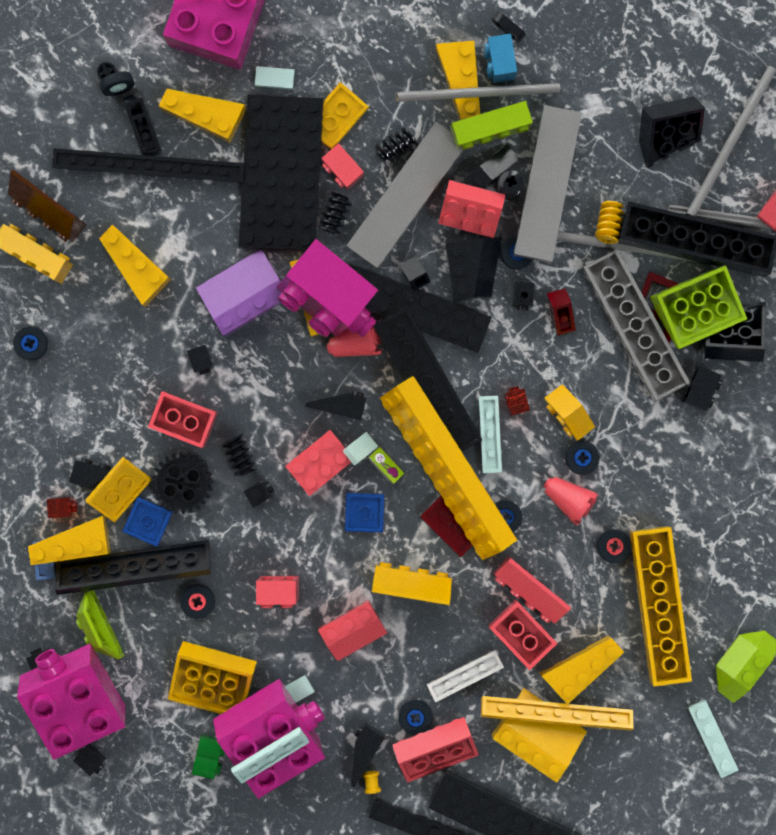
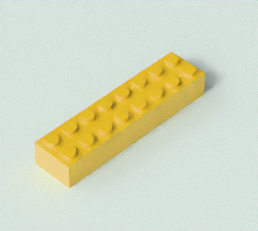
(660, 606)

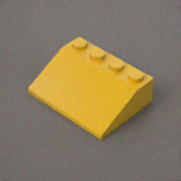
(412, 584)
(210, 678)
(541, 745)

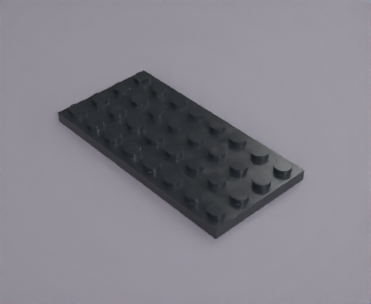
(281, 172)

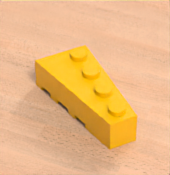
(460, 71)
(206, 113)
(78, 542)

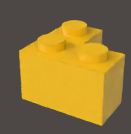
(569, 412)

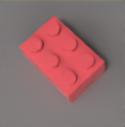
(471, 209)
(183, 419)
(319, 463)
(277, 591)
(522, 634)

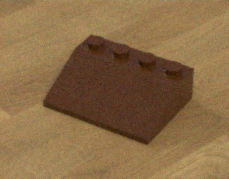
(44, 207)

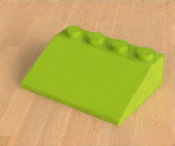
(699, 307)

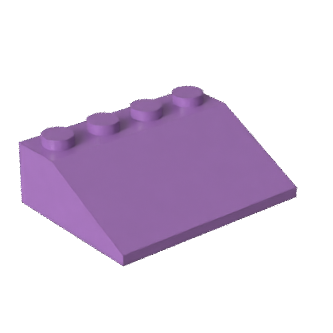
(241, 293)

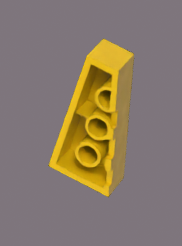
(33, 254)
(138, 270)
(582, 668)

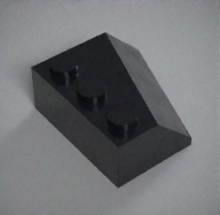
(670, 128)
(472, 267)
(741, 341)

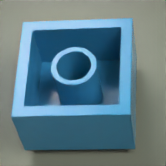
(501, 59)

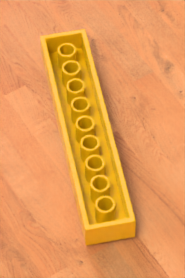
(448, 468)

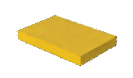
(340, 114)
(118, 489)

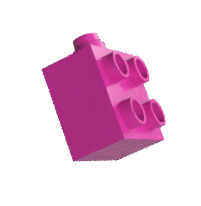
(213, 28)
(328, 292)
(71, 700)
(261, 722)

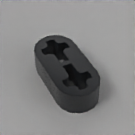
(508, 27)

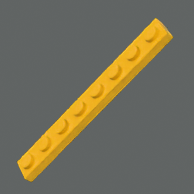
(556, 713)

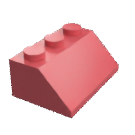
(352, 630)

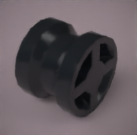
(105, 69)

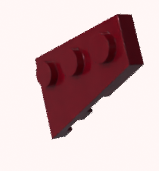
(443, 524)

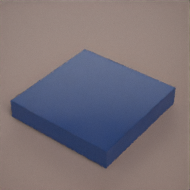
(364, 512)
(147, 521)

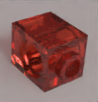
(516, 401)
(61, 507)

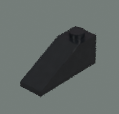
(142, 123)
(492, 168)
(345, 405)
(366, 745)

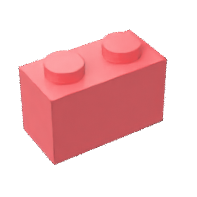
(342, 167)

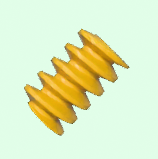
(608, 222)

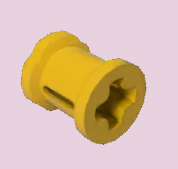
(371, 782)

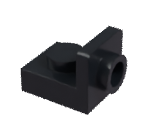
(259, 493)

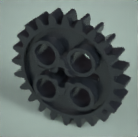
(179, 500)

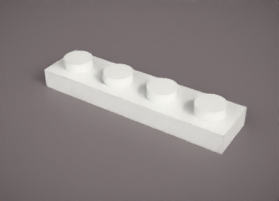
(465, 675)

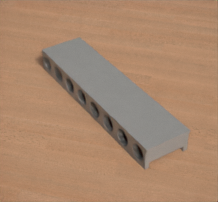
(547, 184)
(406, 196)
(635, 325)

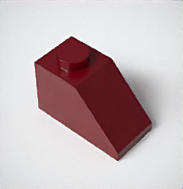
(561, 311)

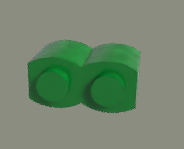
(207, 757)

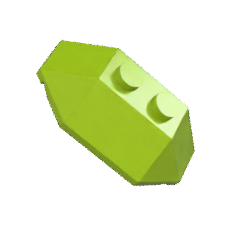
(97, 627)
(744, 663)

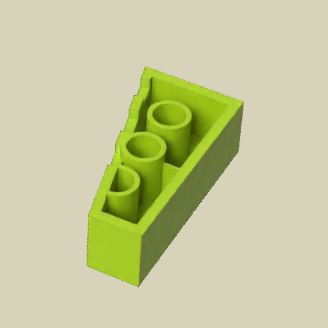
(491, 125)

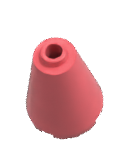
(352, 344)
(570, 498)

